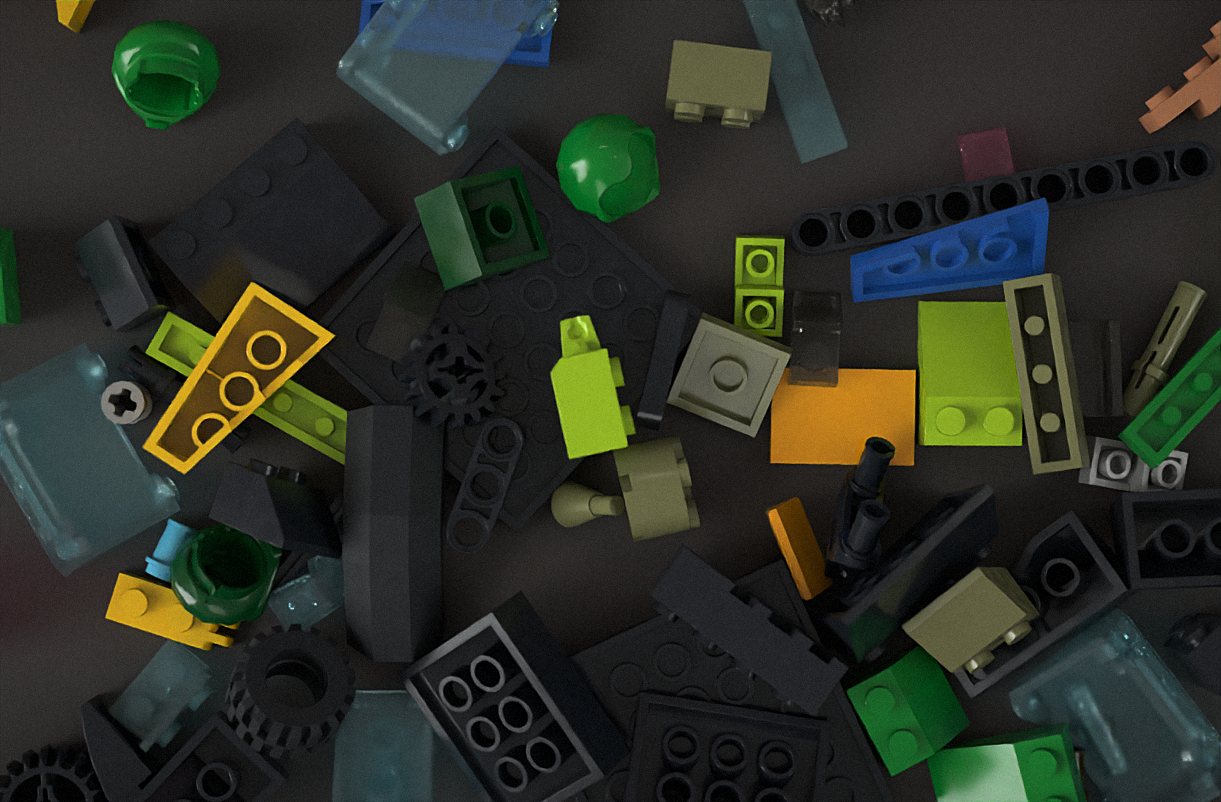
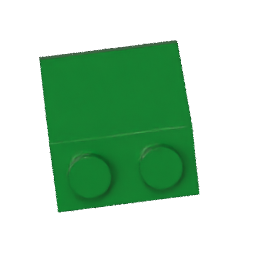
(906, 707)

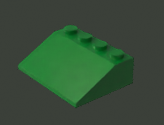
(1009, 768)

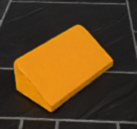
(799, 547)

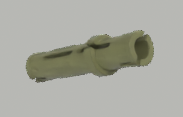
(1170, 332)

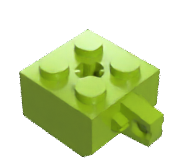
(587, 393)

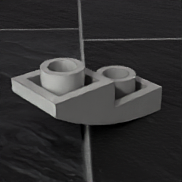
(1120, 468)

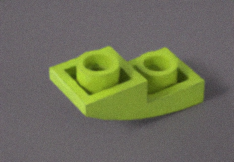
(759, 284)

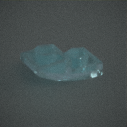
(312, 595)

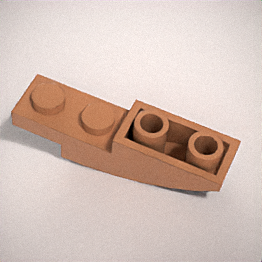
(1199, 93)

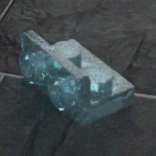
(162, 694)

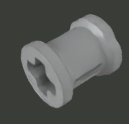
(115, 411)

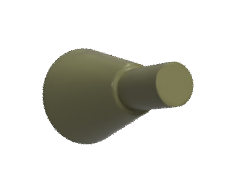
(577, 504)

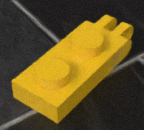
(158, 611)

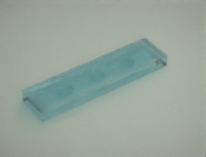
(797, 78)

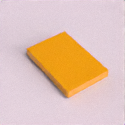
(834, 423)

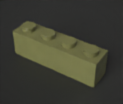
(1046, 373)

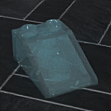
(384, 750)

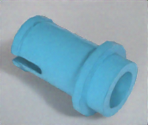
(167, 546)

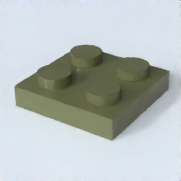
(729, 375)

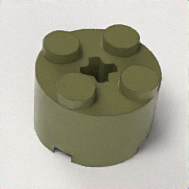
(656, 487)

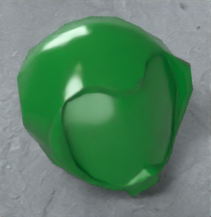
(165, 71)
(609, 166)

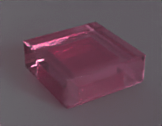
(985, 154)

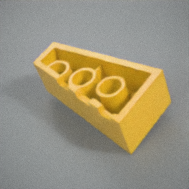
(242, 367)

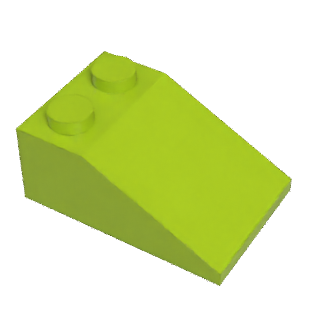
(967, 376)

